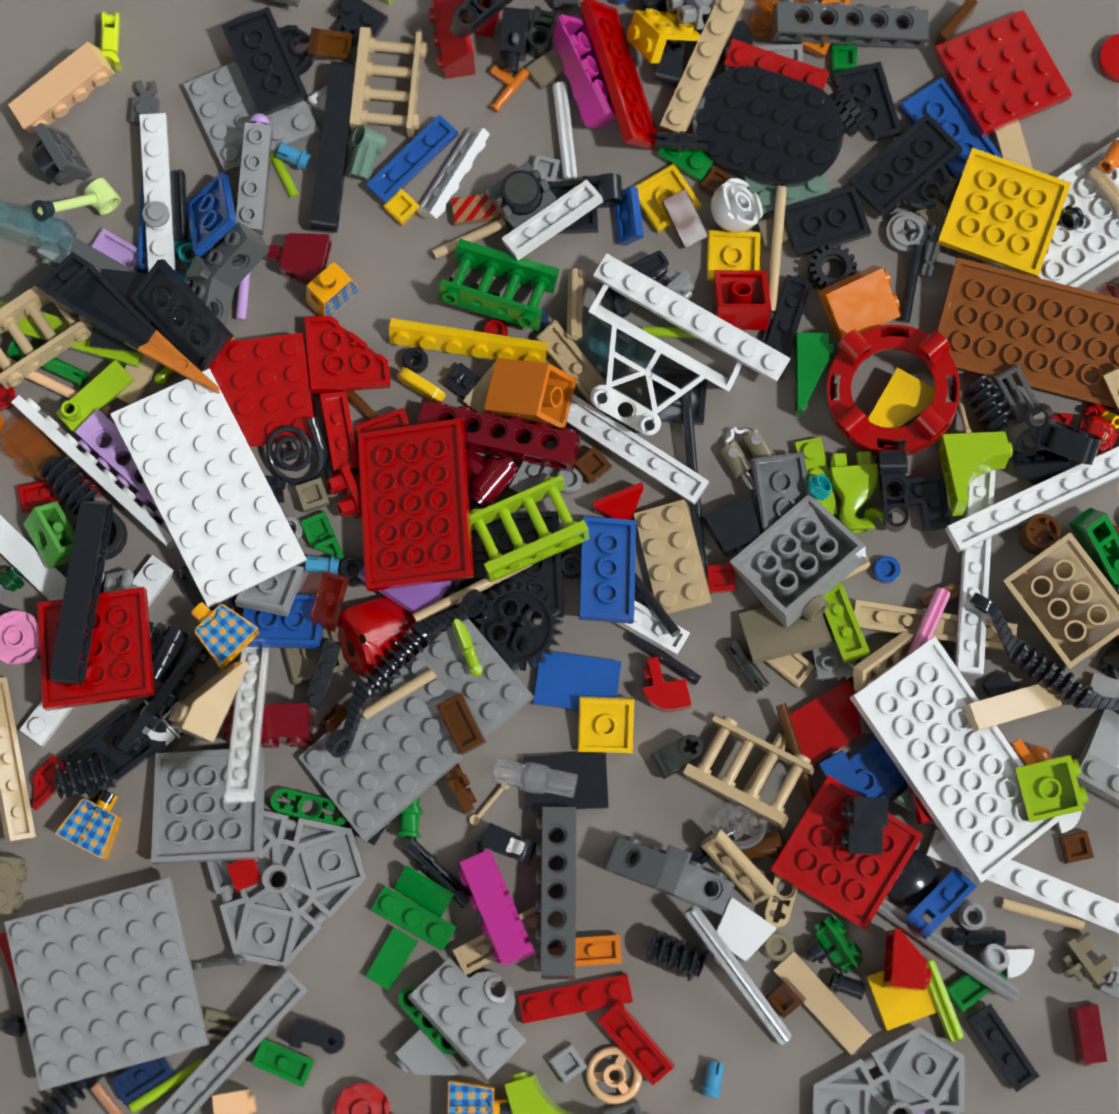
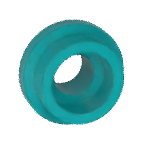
(819, 486)

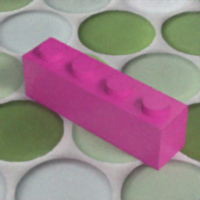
(583, 72)

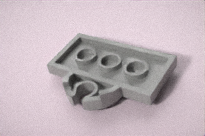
(470, 1016)

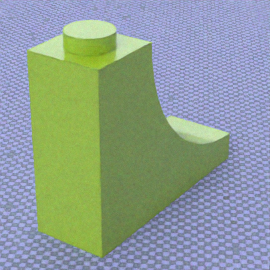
(966, 458)
(528, 1096)

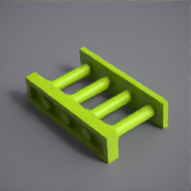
(547, 543)

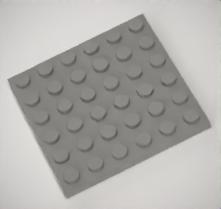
(106, 983)

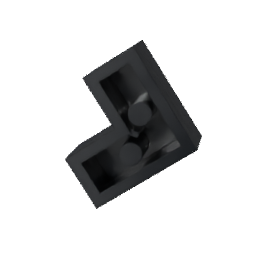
(863, 824)

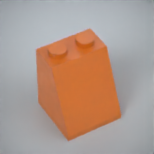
(530, 392)

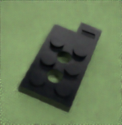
(607, 185)

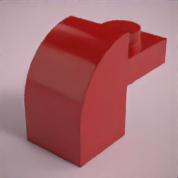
(664, 696)

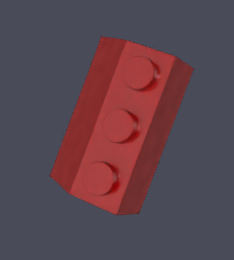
(456, 52)

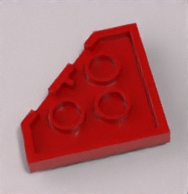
(341, 359)

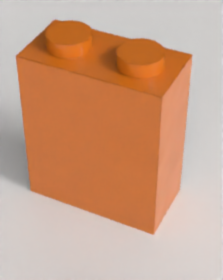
(860, 302)

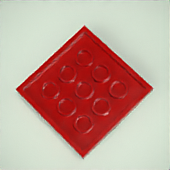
(1002, 73)
(266, 385)
(118, 654)
(842, 881)

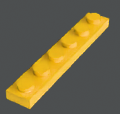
(465, 342)

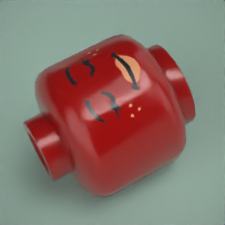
(1101, 428)

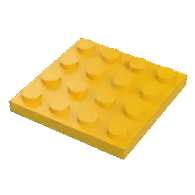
(1004, 213)

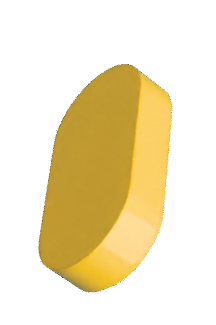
(420, 385)

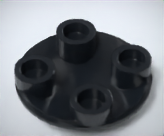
(916, 880)

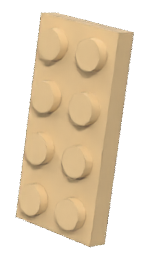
(673, 557)

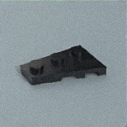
(872, 94)

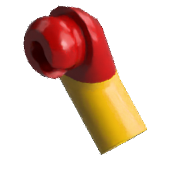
(1101, 411)

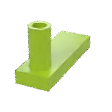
(95, 395)

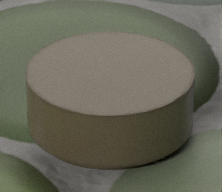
(815, 608)
(777, 947)

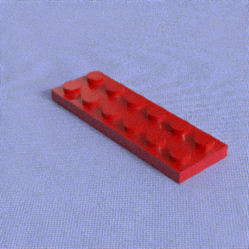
(619, 74)

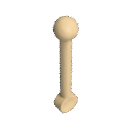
(963, 414)
(475, 819)

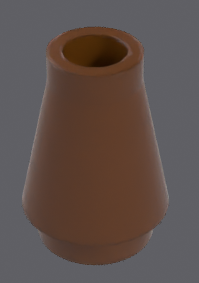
(767, 847)

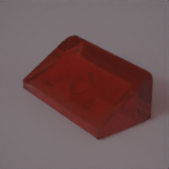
(329, 600)

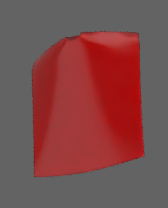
(382, 624)

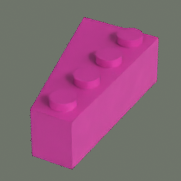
(497, 909)

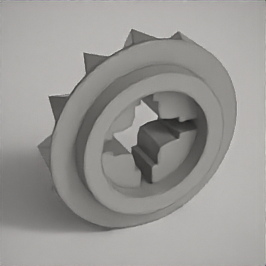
(913, 223)

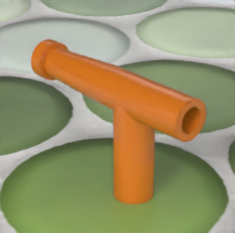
(512, 83)

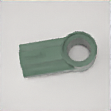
(367, 145)

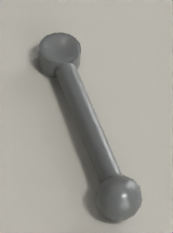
(238, 960)

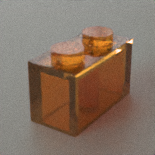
(30, 446)

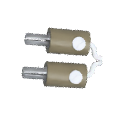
(737, 460)

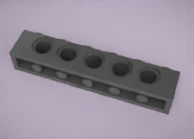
(863, 33)
(564, 965)

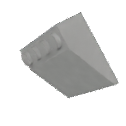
(799, 559)
(1101, 759)

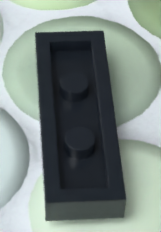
(1002, 1047)

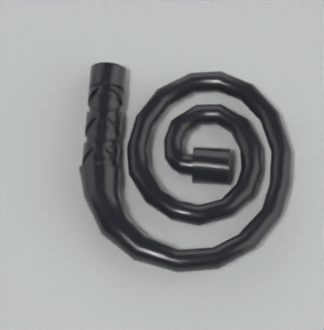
(321, 450)

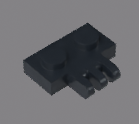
(358, 14)

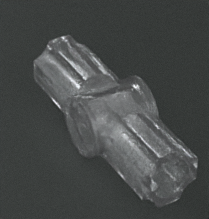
(534, 778)

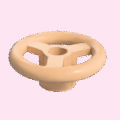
(592, 1076)

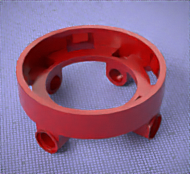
(930, 424)

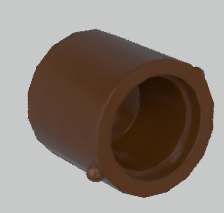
(1039, 533)

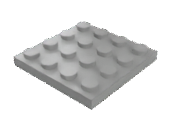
(226, 105)
(192, 814)

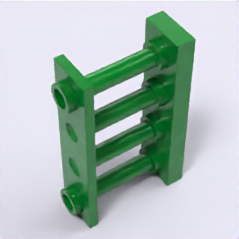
(503, 265)

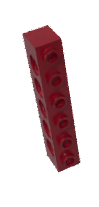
(560, 457)

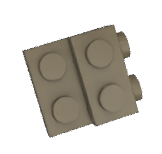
(12, 874)

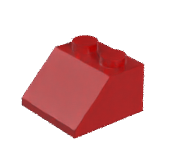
(742, 298)
(904, 964)

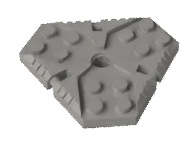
(319, 869)
(915, 1076)

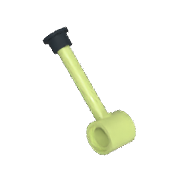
(97, 194)

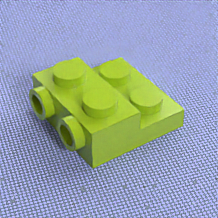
(1051, 788)

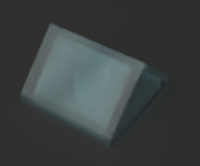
(596, 345)

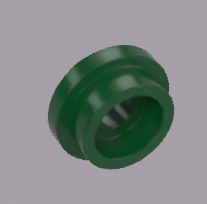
(11, 578)

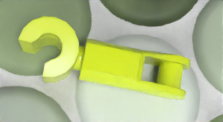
(110, 39)

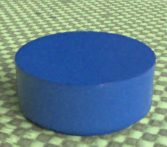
(886, 569)

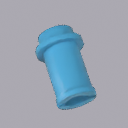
(294, 156)
(321, 564)
(713, 1079)

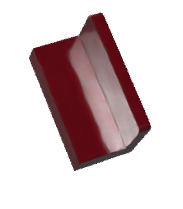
(1087, 1034)

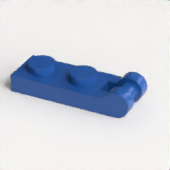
(941, 902)

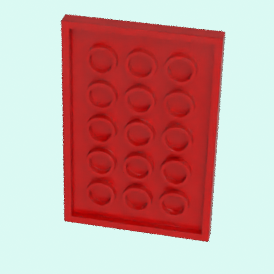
(415, 505)

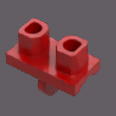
(351, 487)

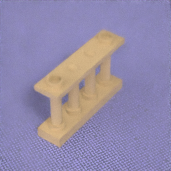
(365, 69)
(30, 305)
(749, 798)

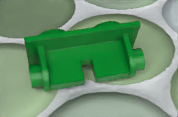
(847, 951)

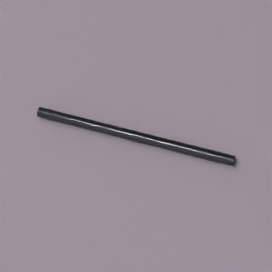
(691, 459)

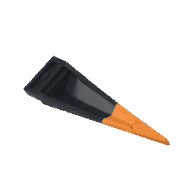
(90, 298)

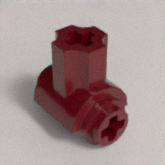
(488, 477)

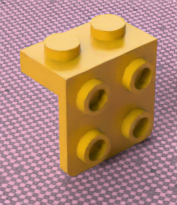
(652, 29)

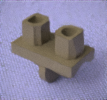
(1095, 969)

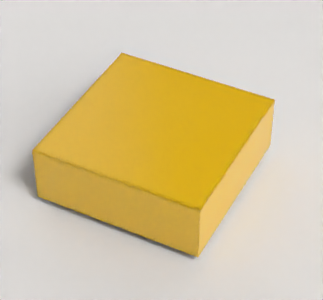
(401, 207)

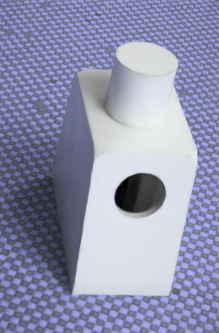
(742, 930)

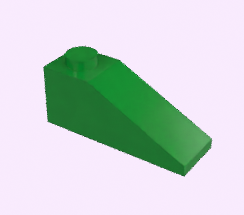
(810, 359)
(1099, 541)

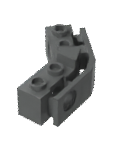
(224, 267)
(670, 873)

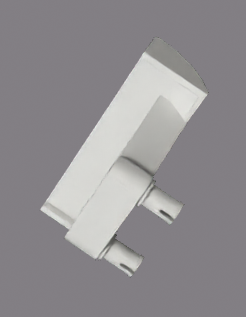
(643, 418)

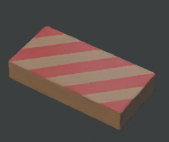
(474, 210)

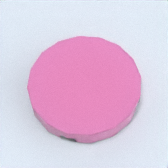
(18, 638)

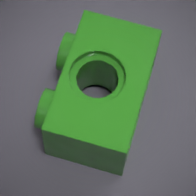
(51, 534)

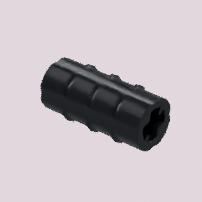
(167, 652)

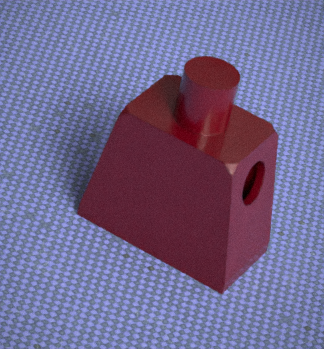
(302, 255)

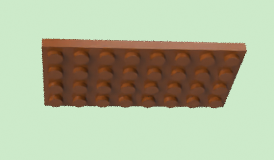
(1050, 329)

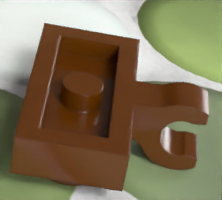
(457, 782)

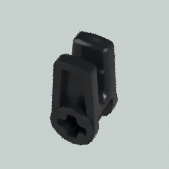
(652, 266)

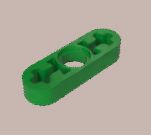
(288, 809)

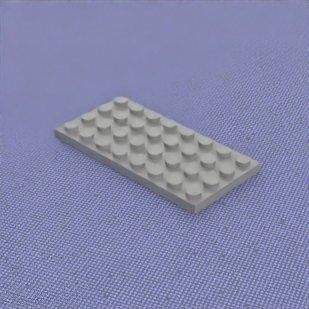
(408, 743)

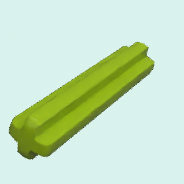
(943, 1004)

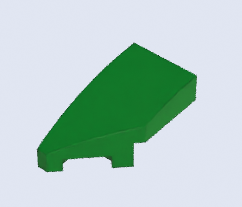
(321, 534)

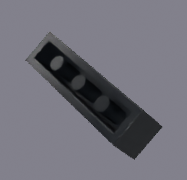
(322, 673)

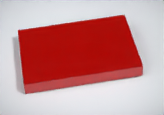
(826, 723)

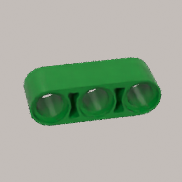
(416, 1015)

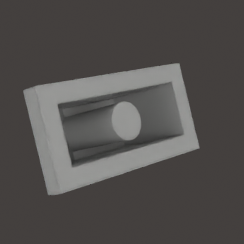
(424, 1057)

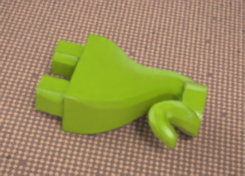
(854, 488)

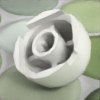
(735, 206)

